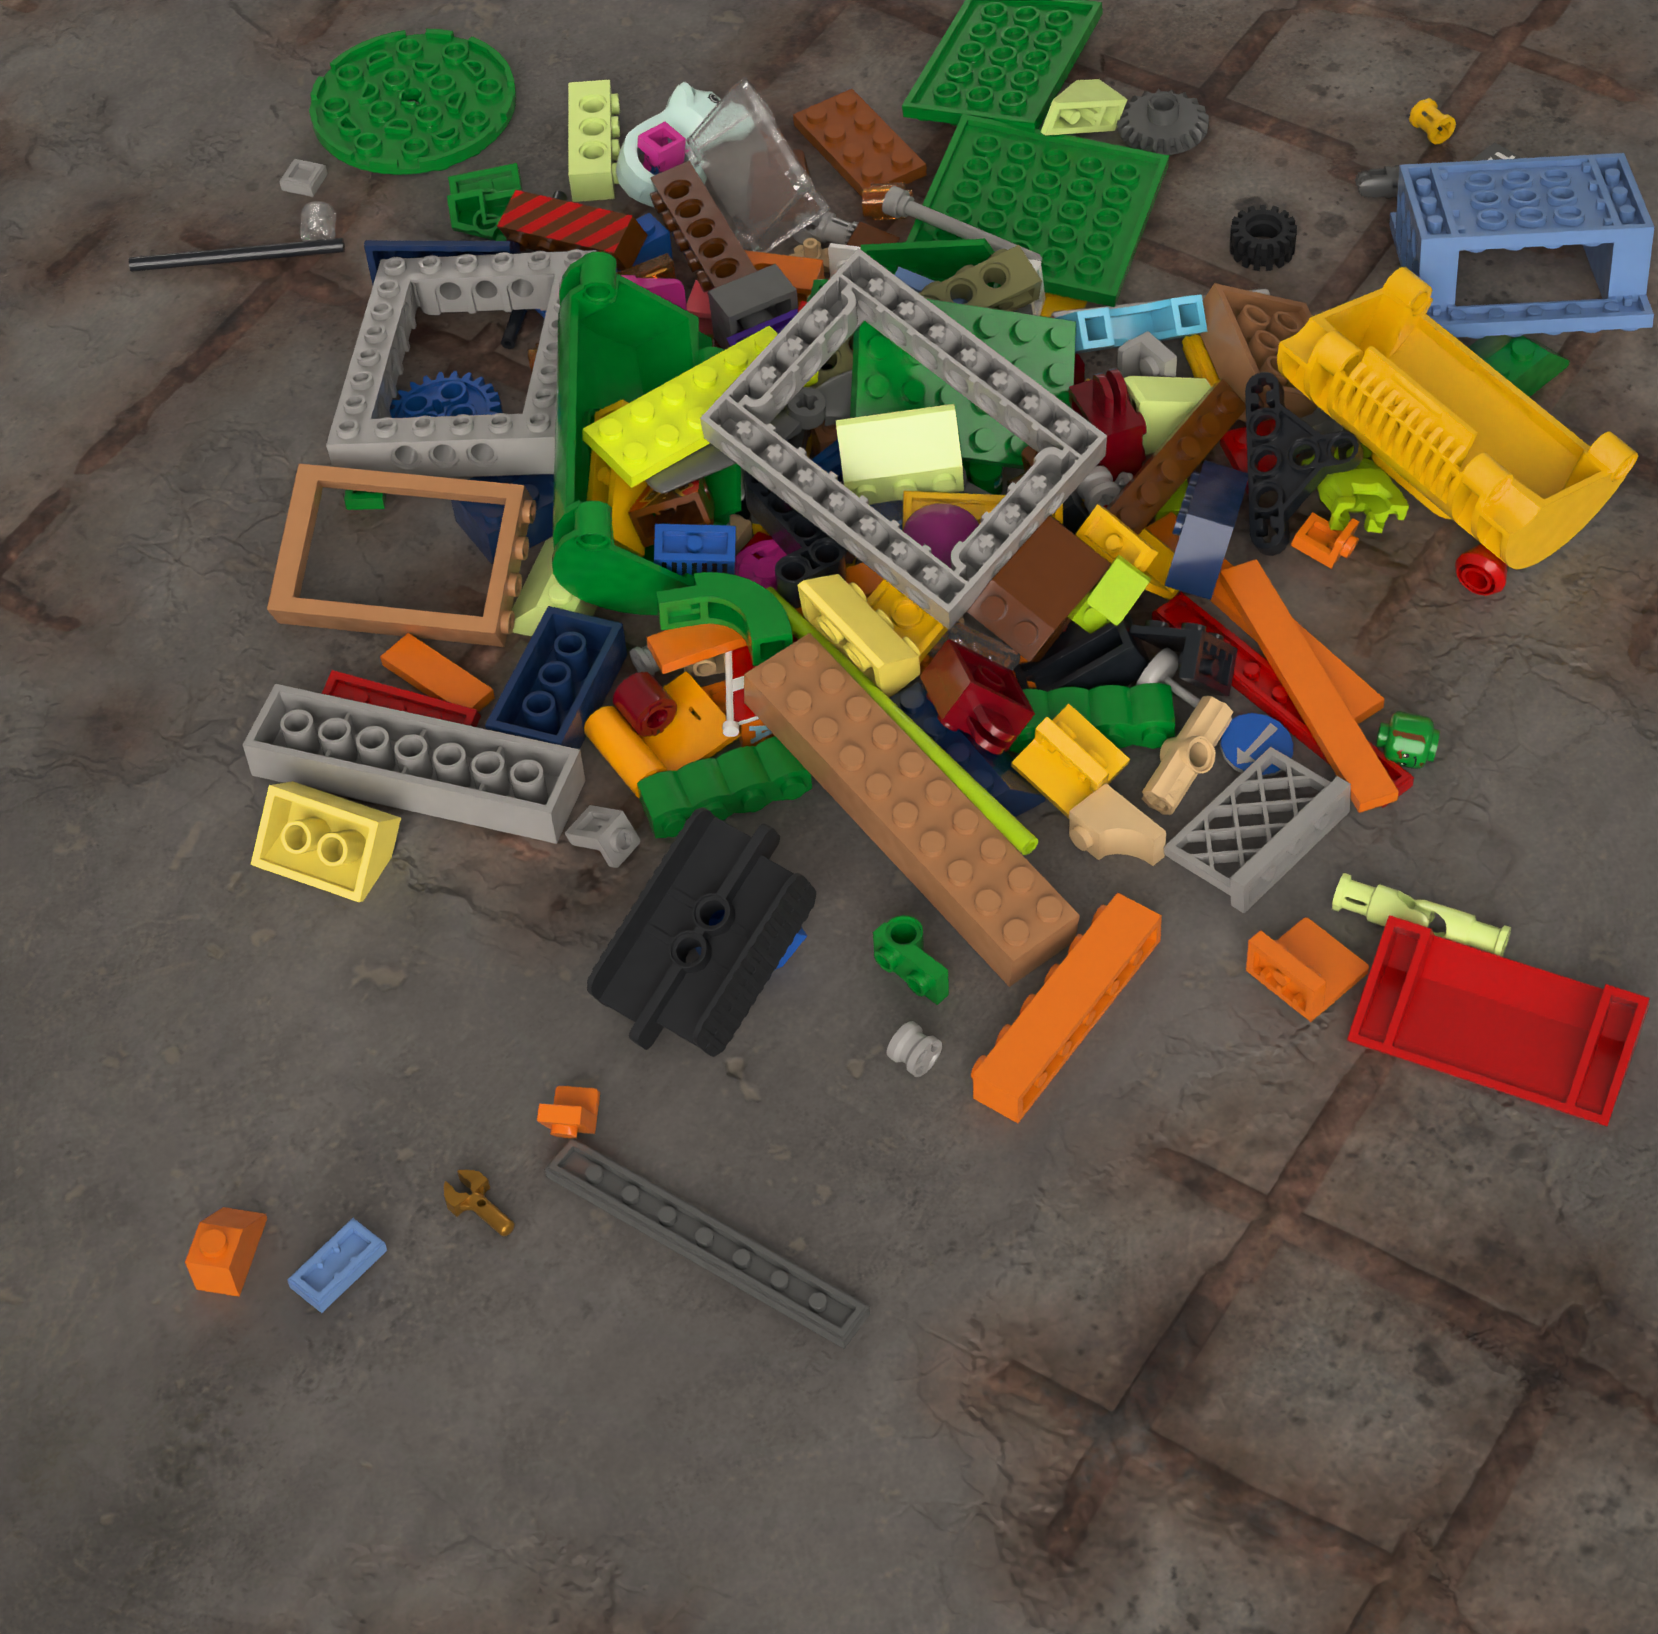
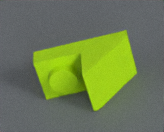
(1112, 596)

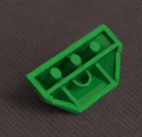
(1521, 360)

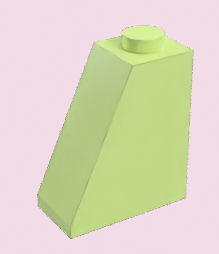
(1163, 403)

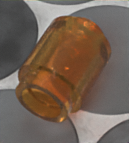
(873, 199)

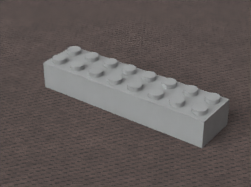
(415, 763)

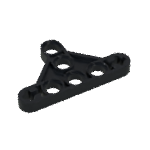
(1287, 478)

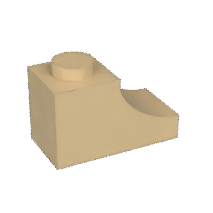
(1112, 825)

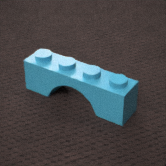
(1113, 327)

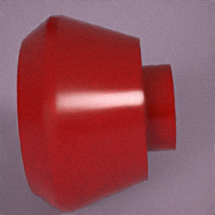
(1481, 571)

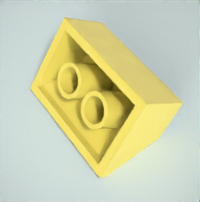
(860, 632)
(324, 840)

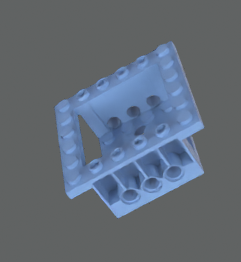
(1521, 206)

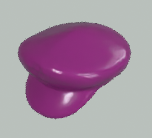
(940, 528)

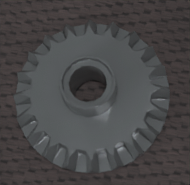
(1163, 122)

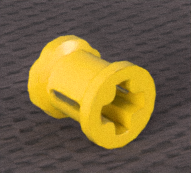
(1432, 121)

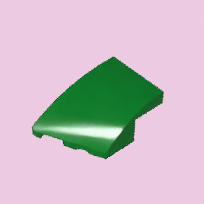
(481, 199)

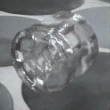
(317, 221)

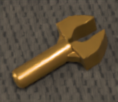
(477, 1201)

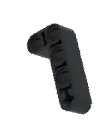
(807, 547)

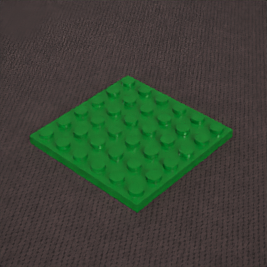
(1052, 194)

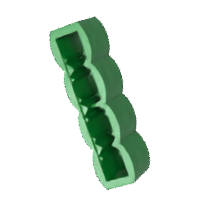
(1121, 713)
(730, 784)

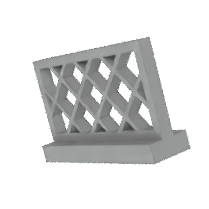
(1283, 850)

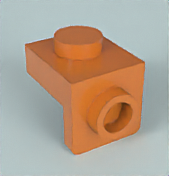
(1325, 544)
(572, 1112)

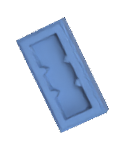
(337, 1265)

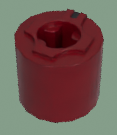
(644, 704)

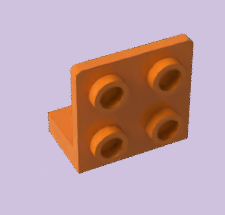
(1304, 967)

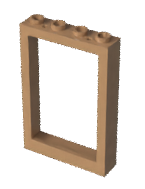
(505, 577)

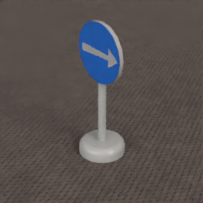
(1245, 736)

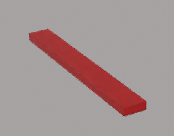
(1260, 684)

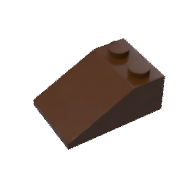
(1040, 589)

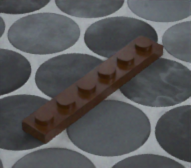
(1177, 457)

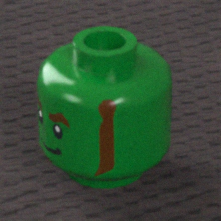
(1408, 739)

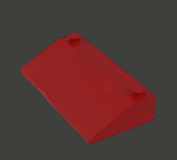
(1498, 1022)

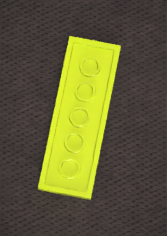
(666, 421)

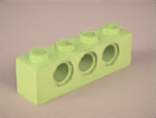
(592, 140)

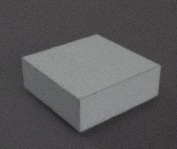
(303, 177)

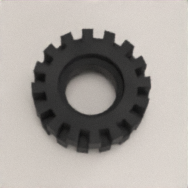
(1263, 251)

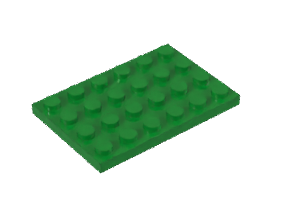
(1003, 61)
(893, 381)

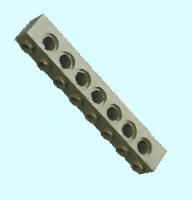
(1006, 267)

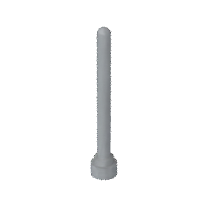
(900, 203)

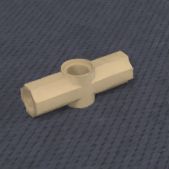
(1187, 755)

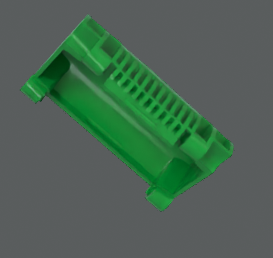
(611, 348)

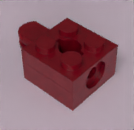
(1109, 408)
(976, 697)

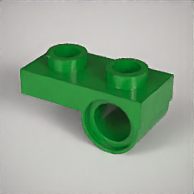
(909, 960)

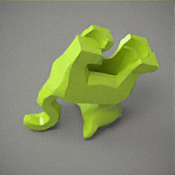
(1360, 490)

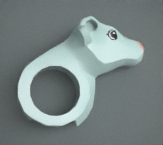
(683, 113)

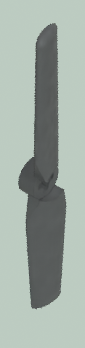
(828, 403)

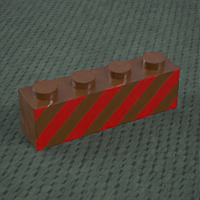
(562, 226)

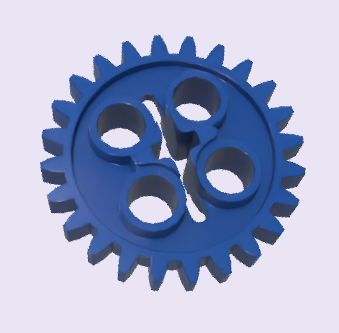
(447, 398)

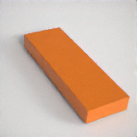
(435, 674)

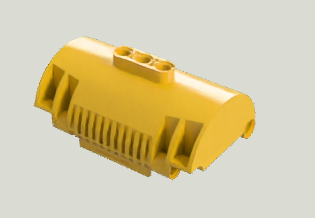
(1452, 423)

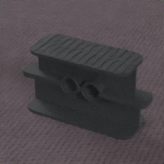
(703, 872)

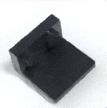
(1203, 657)

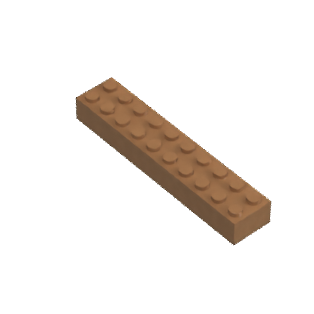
(911, 809)

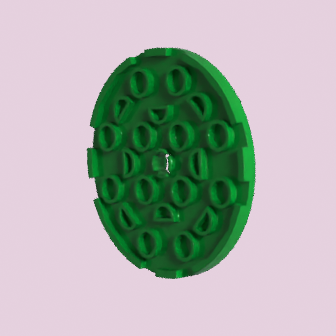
(365, 112)

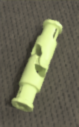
(1382, 901)

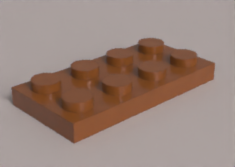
(858, 142)

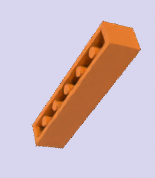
(1065, 1007)

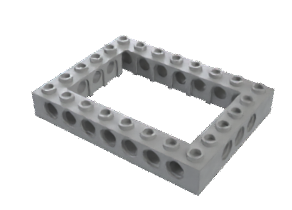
(870, 293)
(462, 444)

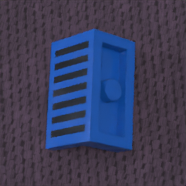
(695, 548)

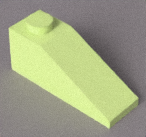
(1084, 108)

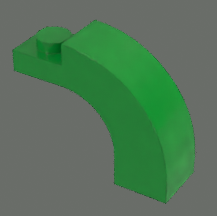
(731, 603)

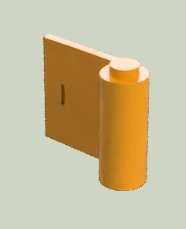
(681, 742)

